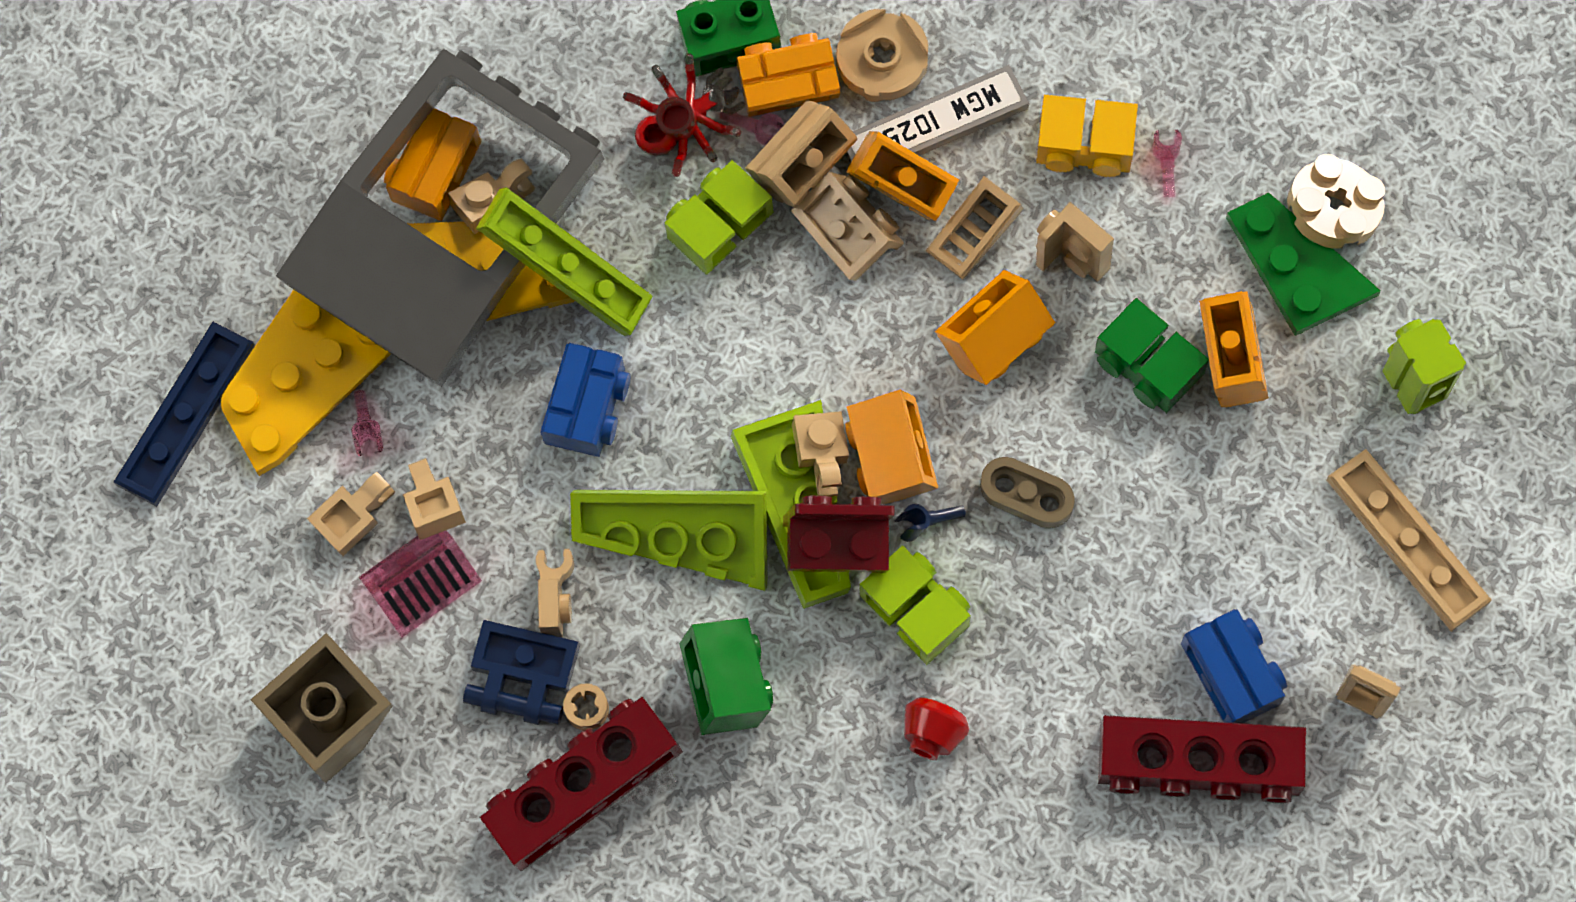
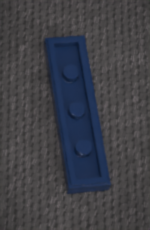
(183, 414)

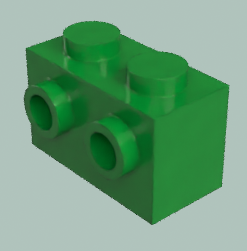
(723, 28)
(726, 676)

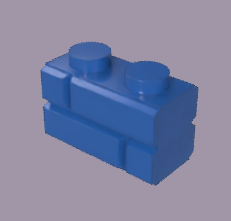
(584, 400)
(1234, 668)

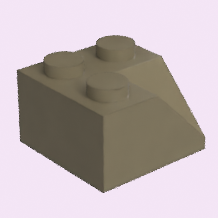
(324, 707)

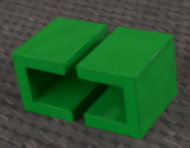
(1166, 374)

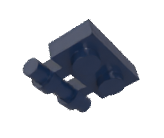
(526, 658)

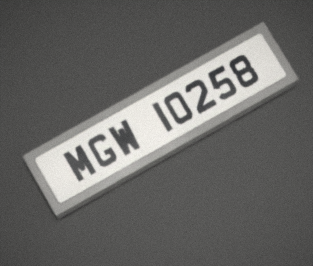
(951, 113)

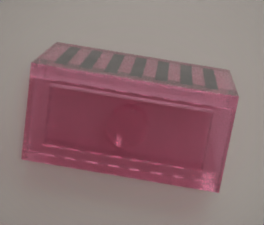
(420, 580)

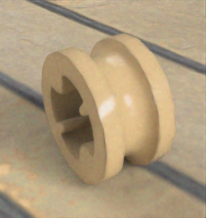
(600, 703)

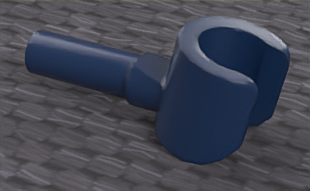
(922, 519)

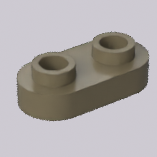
(1029, 489)

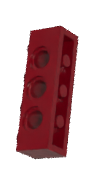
(1278, 747)
(569, 810)

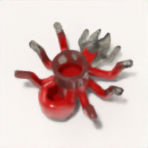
(678, 118)

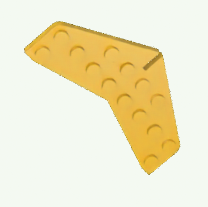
(315, 360)

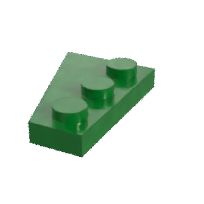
(1301, 276)

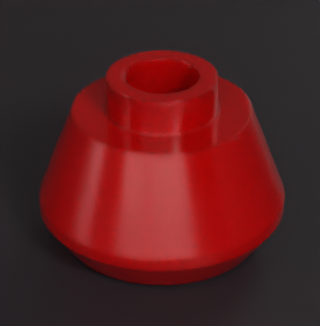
(933, 727)

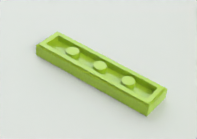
(564, 261)

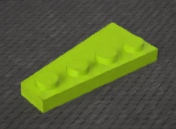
(772, 466)
(682, 528)

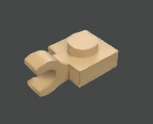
(474, 197)
(821, 444)
(432, 503)
(347, 517)
(552, 604)

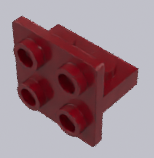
(838, 535)

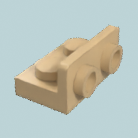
(847, 224)
(1079, 238)

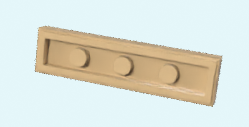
(1408, 540)

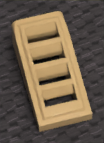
(990, 191)
(1367, 691)

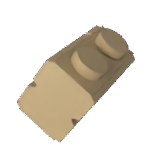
(801, 153)

